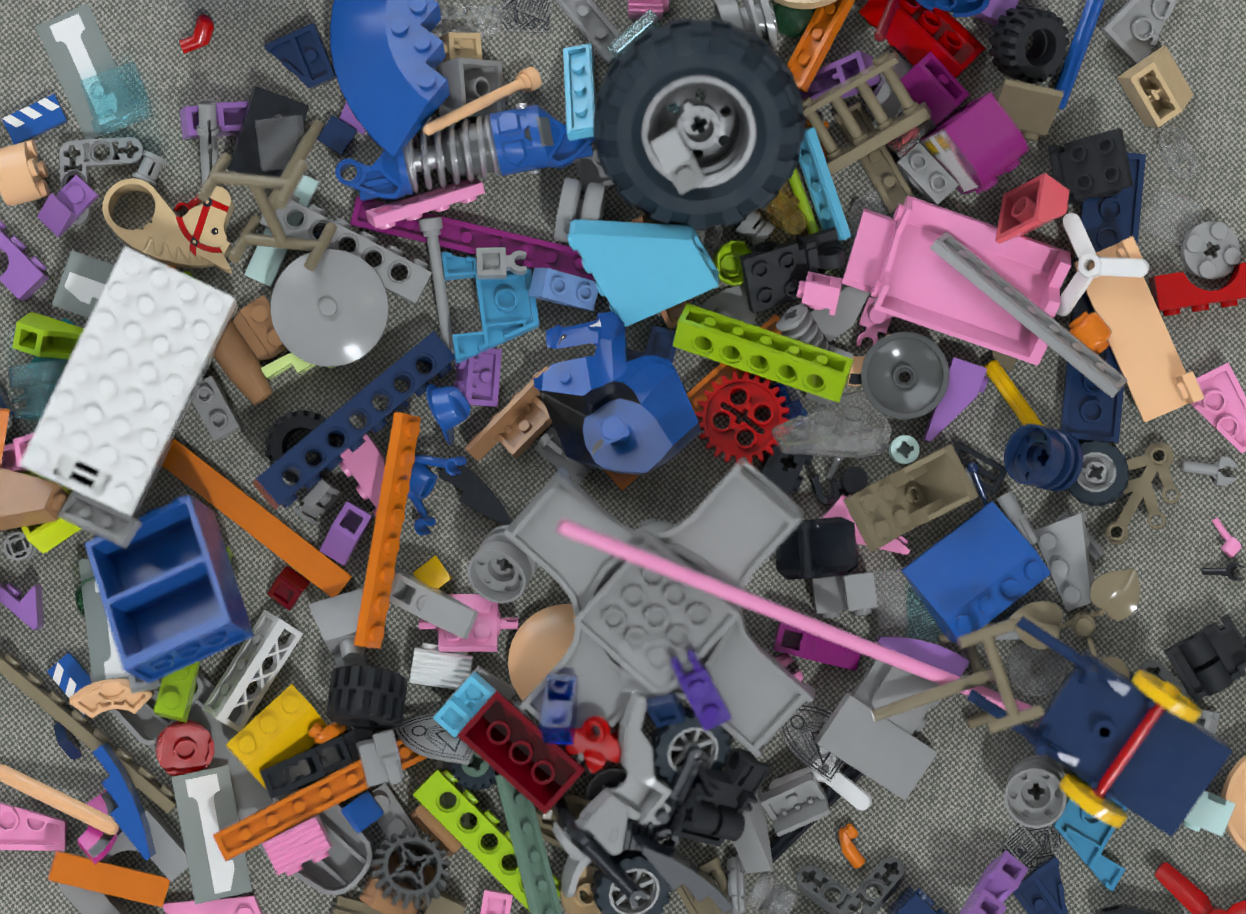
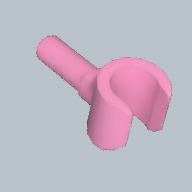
(1232, 545)

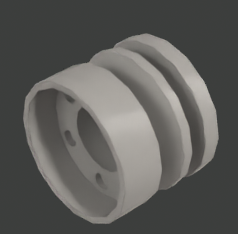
(751, 17)
(500, 568)
(1032, 807)

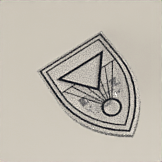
(799, 737)

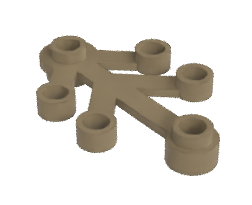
(1142, 487)

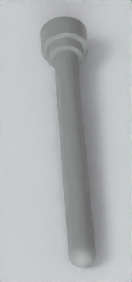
(431, 230)

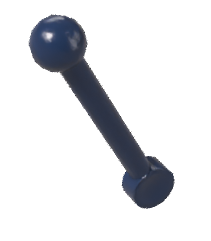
(972, 467)

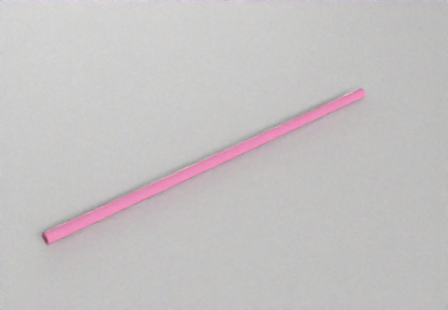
(769, 608)

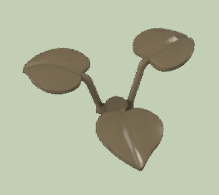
(1112, 592)

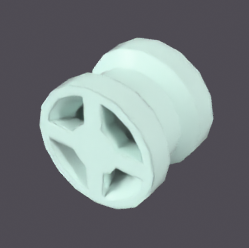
(899, 450)

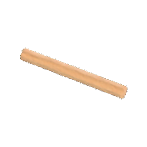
(58, 800)

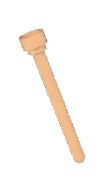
(527, 80)

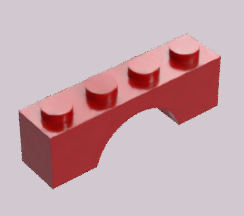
(1176, 292)

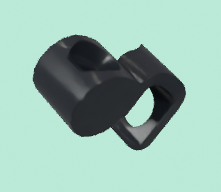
(851, 481)

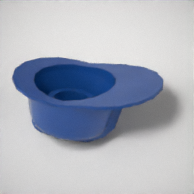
(448, 408)

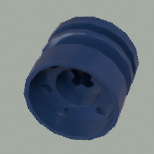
(1043, 457)

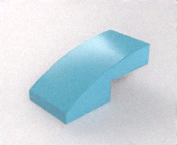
(464, 704)

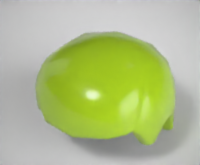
(728, 262)

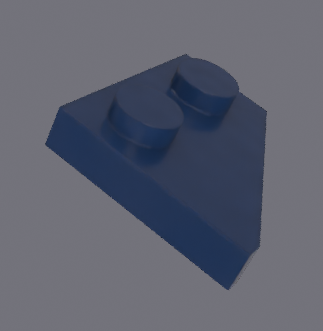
(1042, 890)

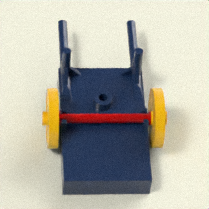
(1149, 759)

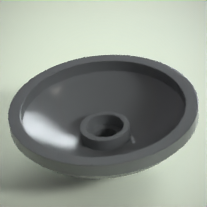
(911, 355)

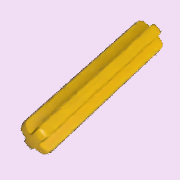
(1011, 393)

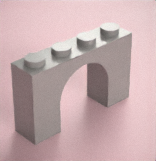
(169, 858)

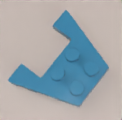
(502, 303)
(1088, 838)

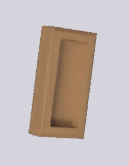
(431, 825)

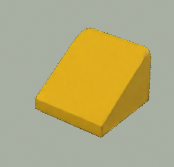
(433, 573)

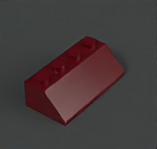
(517, 752)

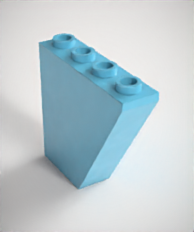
(643, 264)

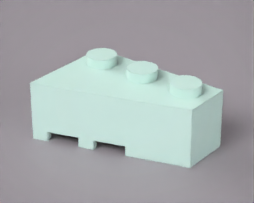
(1210, 813)

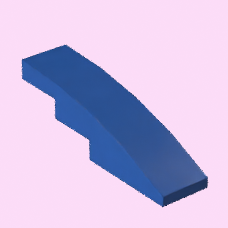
(130, 813)

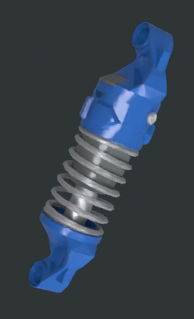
(500, 143)

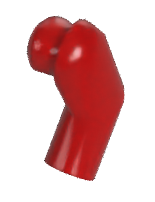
(201, 36)

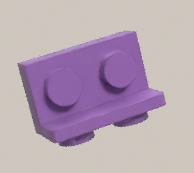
(480, 378)

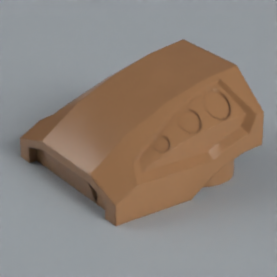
(374, 899)

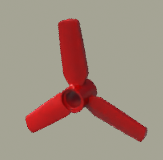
(1189, 895)

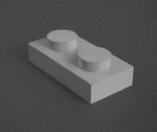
(395, 816)

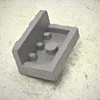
(795, 803)

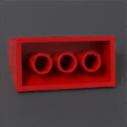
(919, 31)

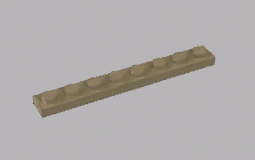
(76, 723)

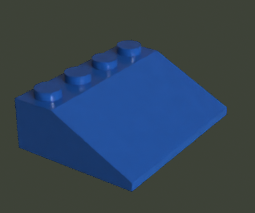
(975, 572)

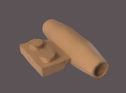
(246, 343)

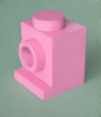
(820, 291)

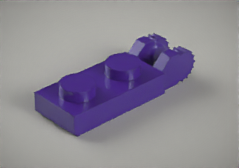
(701, 692)

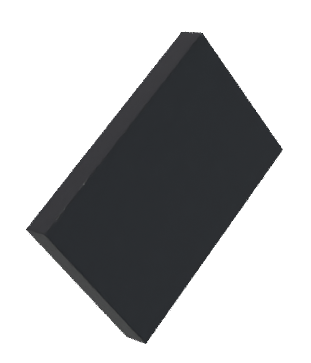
(261, 105)

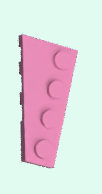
(31, 830)

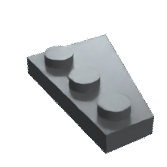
(1138, 27)
(1067, 558)

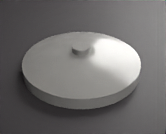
(330, 312)

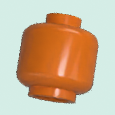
(1091, 331)

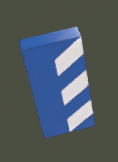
(35, 119)
(70, 675)

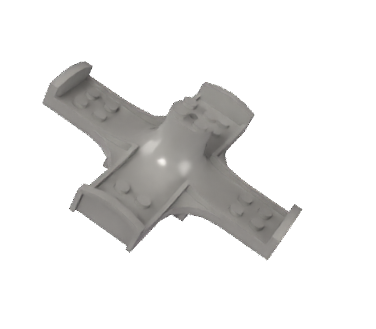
(624, 601)

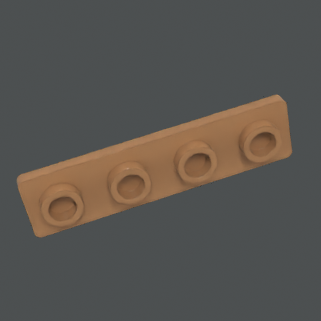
(515, 424)

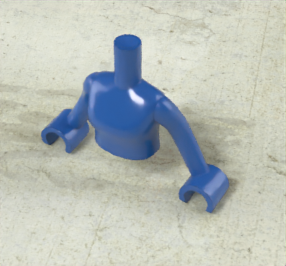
(424, 480)

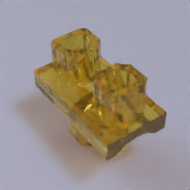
(788, 213)

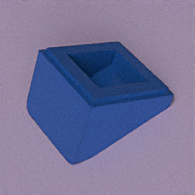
(362, 812)

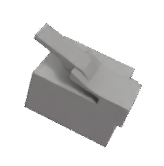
(380, 759)

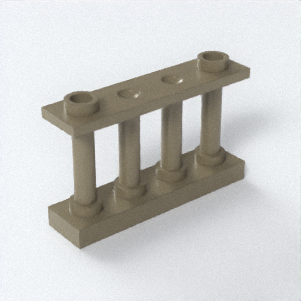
(887, 127)

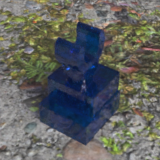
(794, 406)

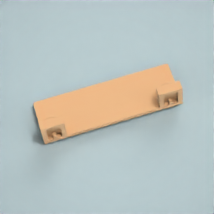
(1141, 339)

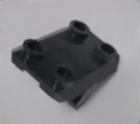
(818, 549)

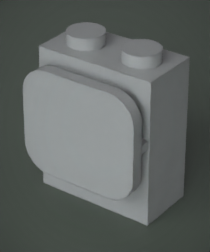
(888, 684)

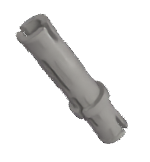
(207, 128)

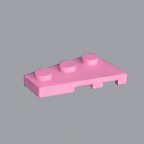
(1224, 404)
(230, 905)

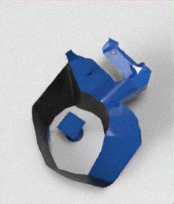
(628, 404)

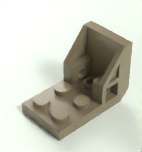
(910, 497)

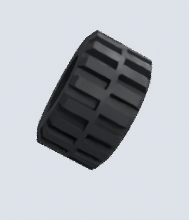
(1047, 46)
(282, 431)

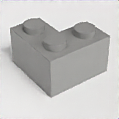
(847, 592)

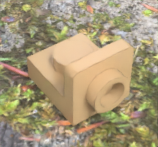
(462, 45)

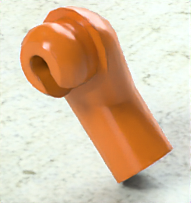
(328, 733)
(847, 846)

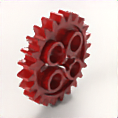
(758, 397)

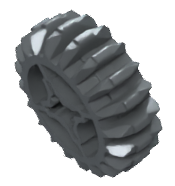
(402, 847)

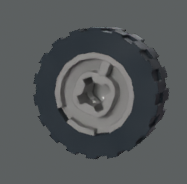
(1102, 475)

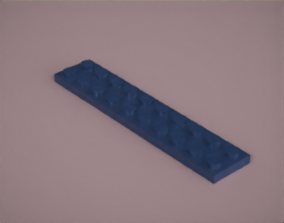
(1086, 408)

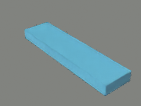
(579, 91)
(821, 185)

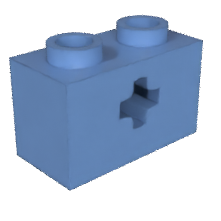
(563, 289)

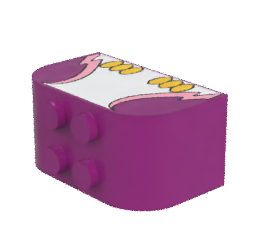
(976, 144)

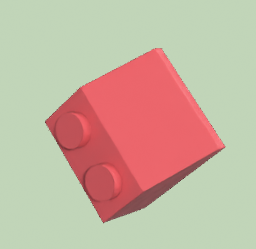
(1031, 207)

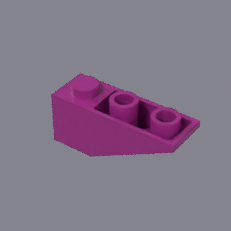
(809, 646)

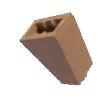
(28, 500)

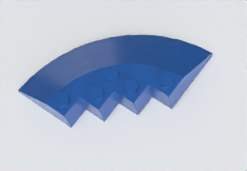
(388, 65)

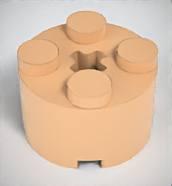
(22, 174)

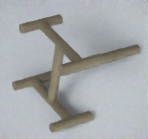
(283, 189)
(979, 677)

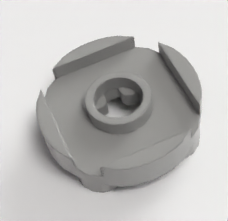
(1226, 253)

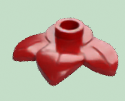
(594, 746)

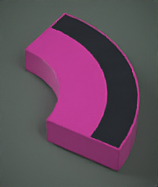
(95, 842)

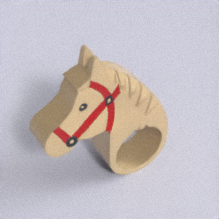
(184, 241)

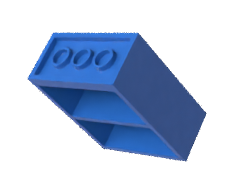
(170, 591)

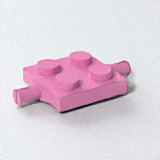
(485, 629)

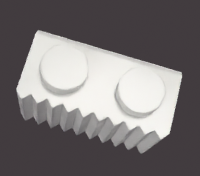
(439, 668)

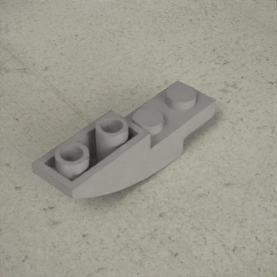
(431, 604)

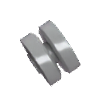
(573, 207)

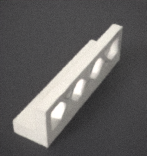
(247, 668)

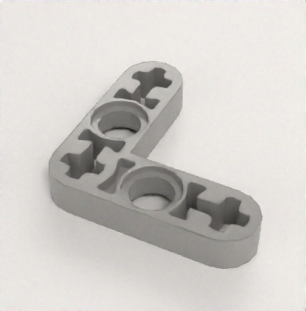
(88, 160)

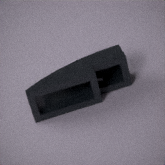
(477, 494)

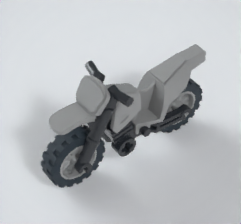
(638, 806)

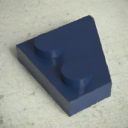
(304, 55)

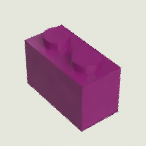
(935, 85)

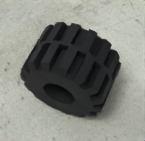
(366, 697)

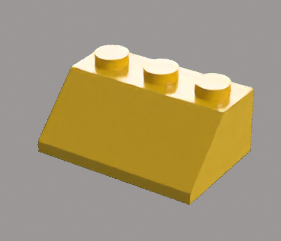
(276, 733)

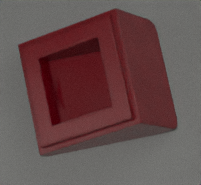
(288, 587)

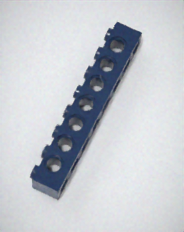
(429, 350)

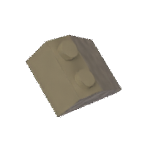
(1029, 107)

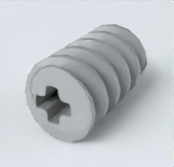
(799, 325)

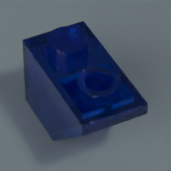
(559, 709)

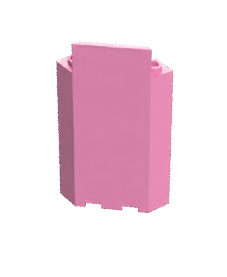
(915, 284)

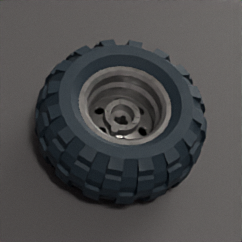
(733, 71)

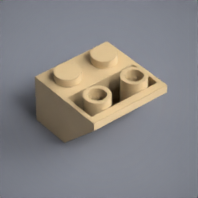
(1156, 88)

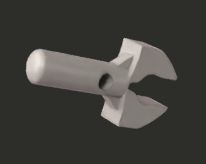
(1211, 469)

